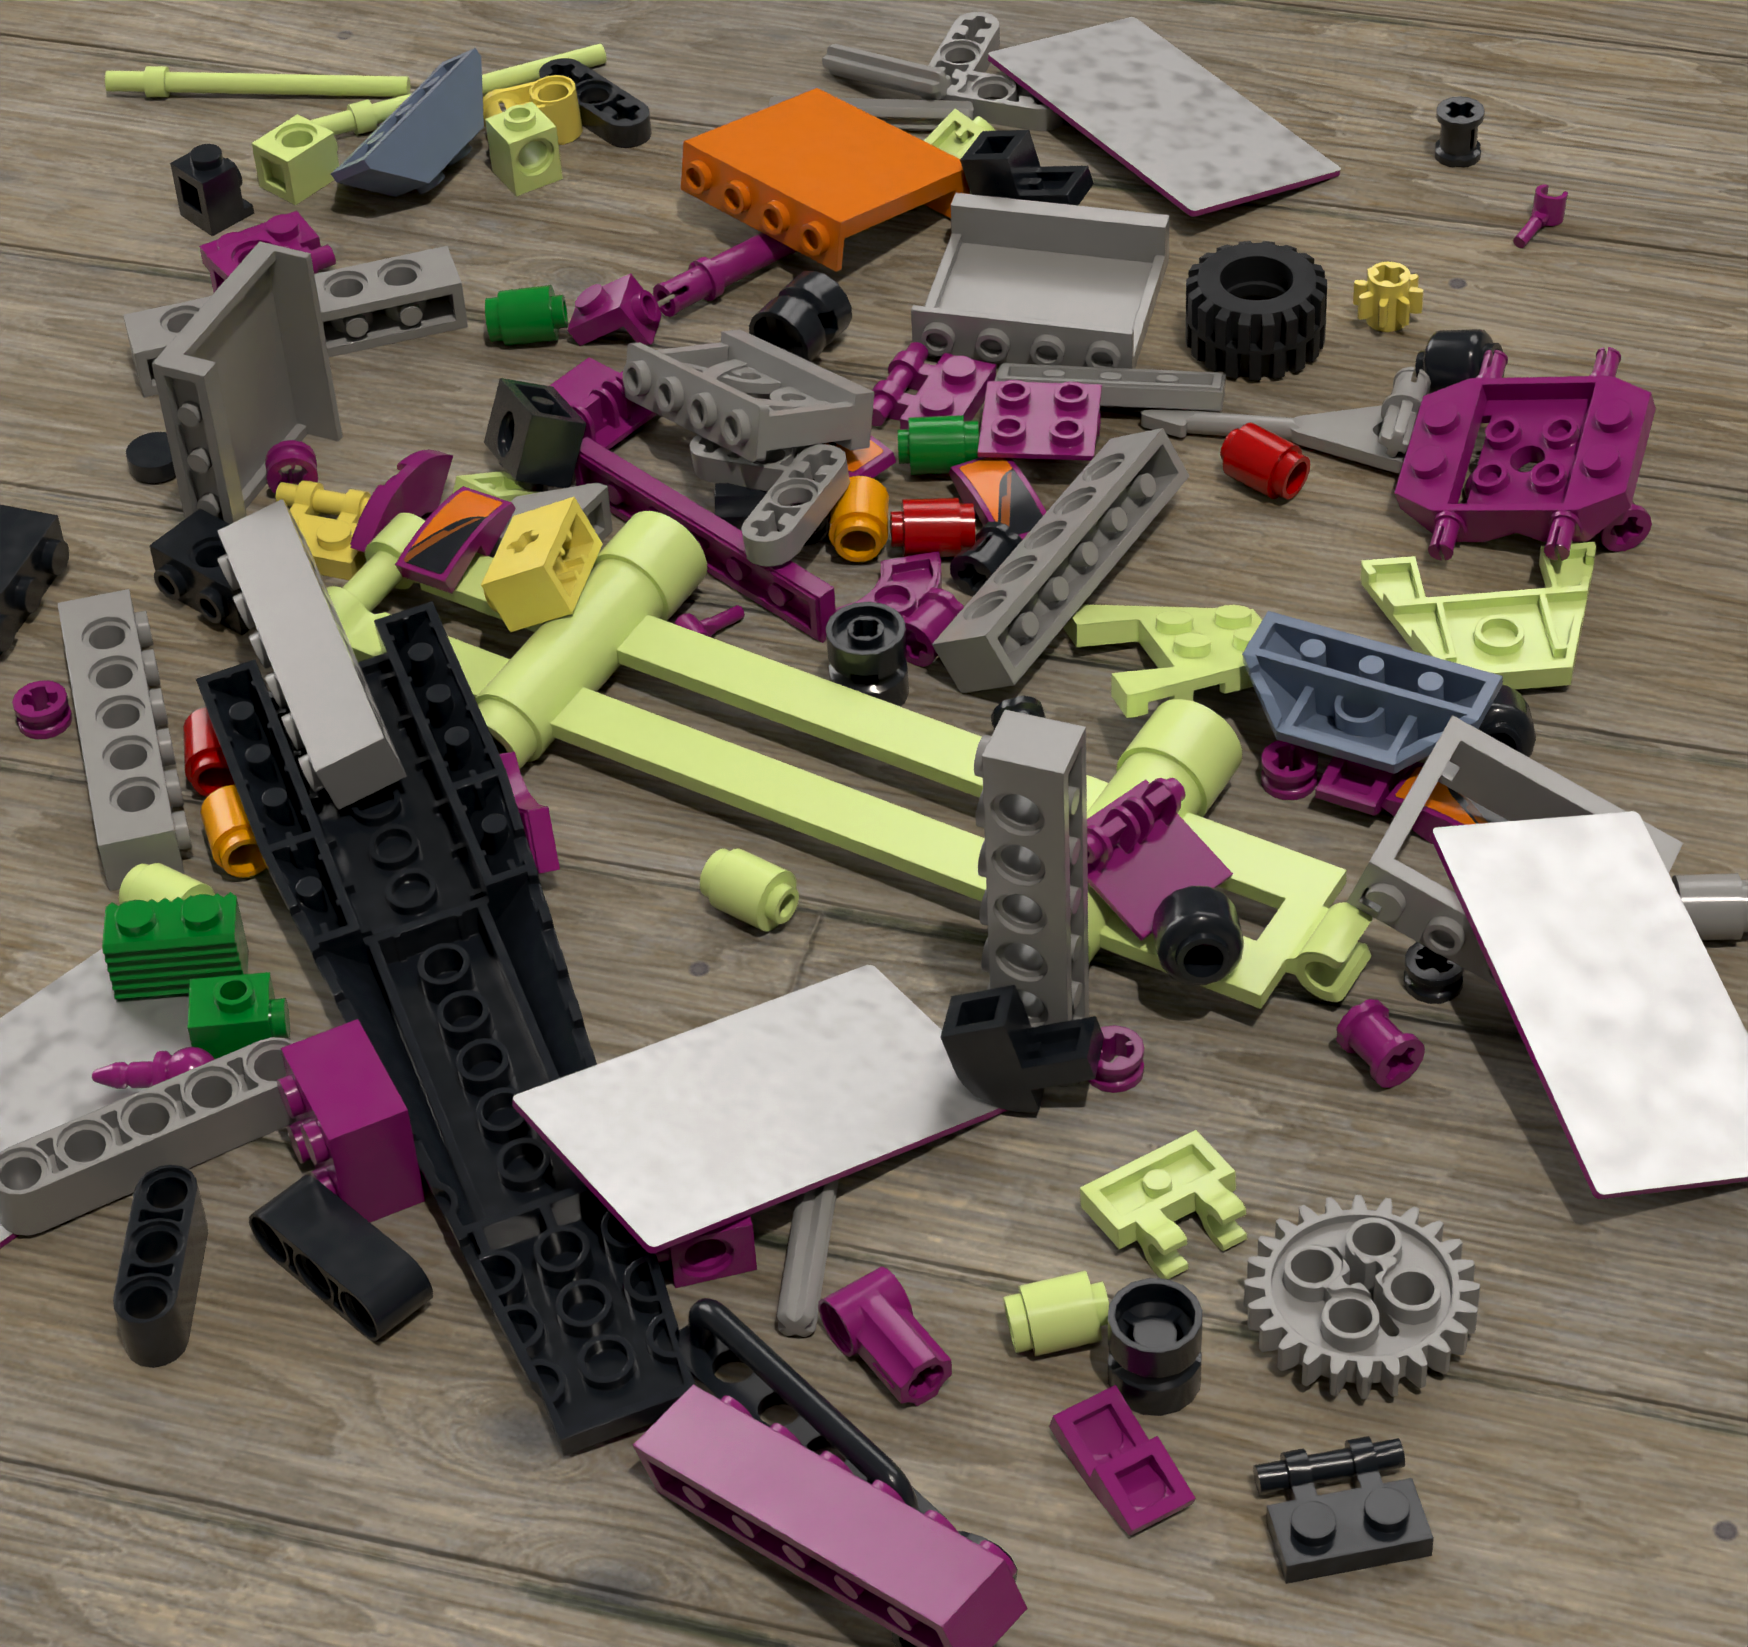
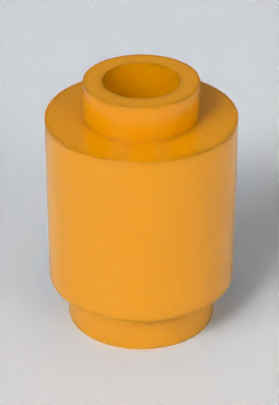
(860, 520)
(230, 833)

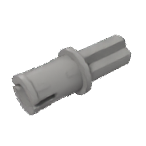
(1401, 410)

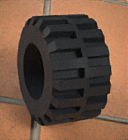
(1256, 310)

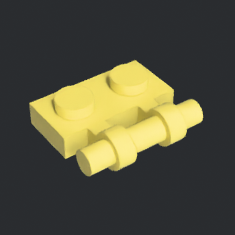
(327, 537)

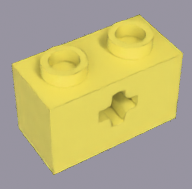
(541, 565)

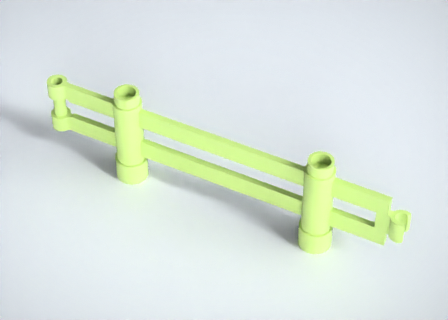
(623, 620)

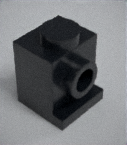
(209, 189)

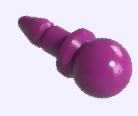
(149, 1073)

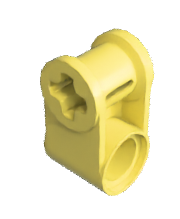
(551, 94)

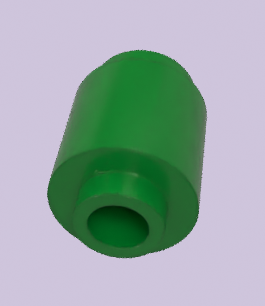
(526, 315)
(937, 443)

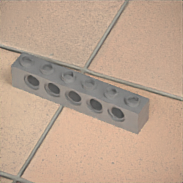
(358, 307)
(1060, 561)
(120, 735)
(1035, 864)

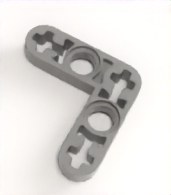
(970, 41)
(787, 483)

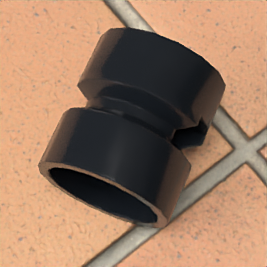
(804, 315)
(869, 651)
(1155, 1345)

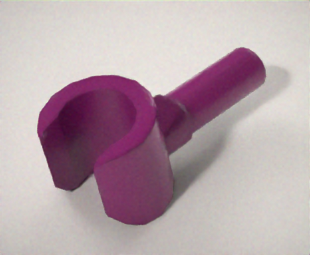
(1545, 211)
(710, 625)

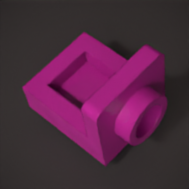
(615, 306)

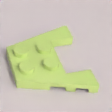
(1515, 634)
(1186, 643)

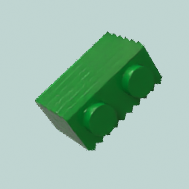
(166, 943)

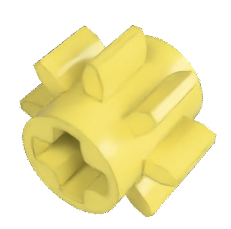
(1388, 296)

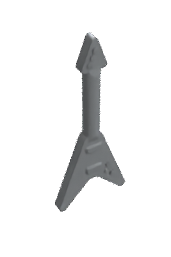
(1341, 433)

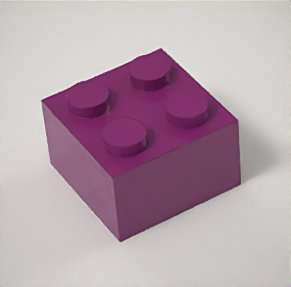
(350, 1121)

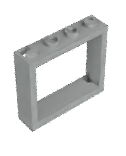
(1501, 783)

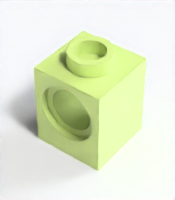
(523, 148)
(296, 159)

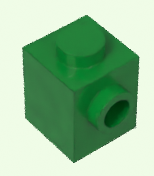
(235, 1012)

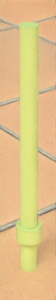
(159, 82)
(364, 116)

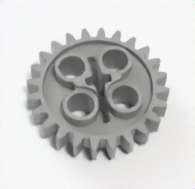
(1361, 1296)

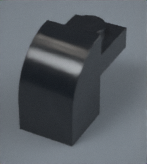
(1008, 167)
(1010, 1060)

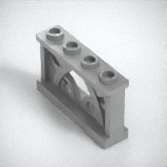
(749, 395)

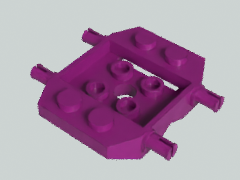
(1579, 428)

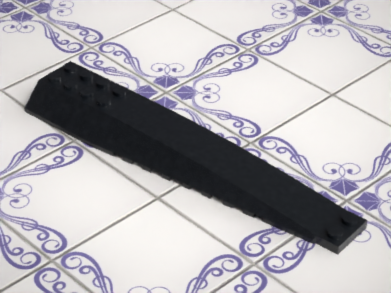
(454, 968)

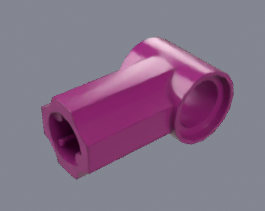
(879, 1325)

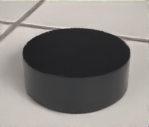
(150, 458)

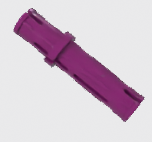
(709, 277)

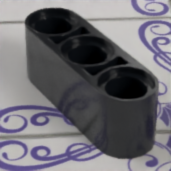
(341, 1257)
(161, 1266)

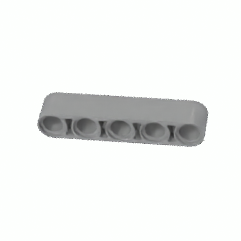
(166, 1124)

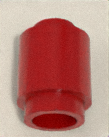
(1264, 461)
(933, 526)
(203, 755)

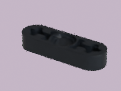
(619, 116)

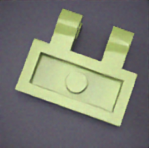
(1161, 1187)

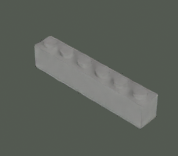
(310, 657)

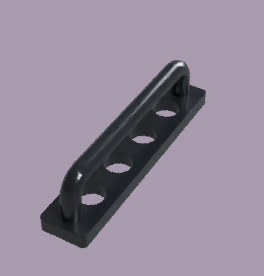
(720, 1337)

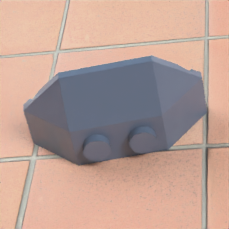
(422, 133)
(1359, 693)

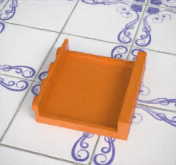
(817, 173)

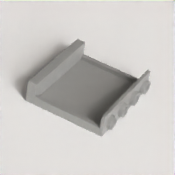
(1044, 283)
(245, 379)

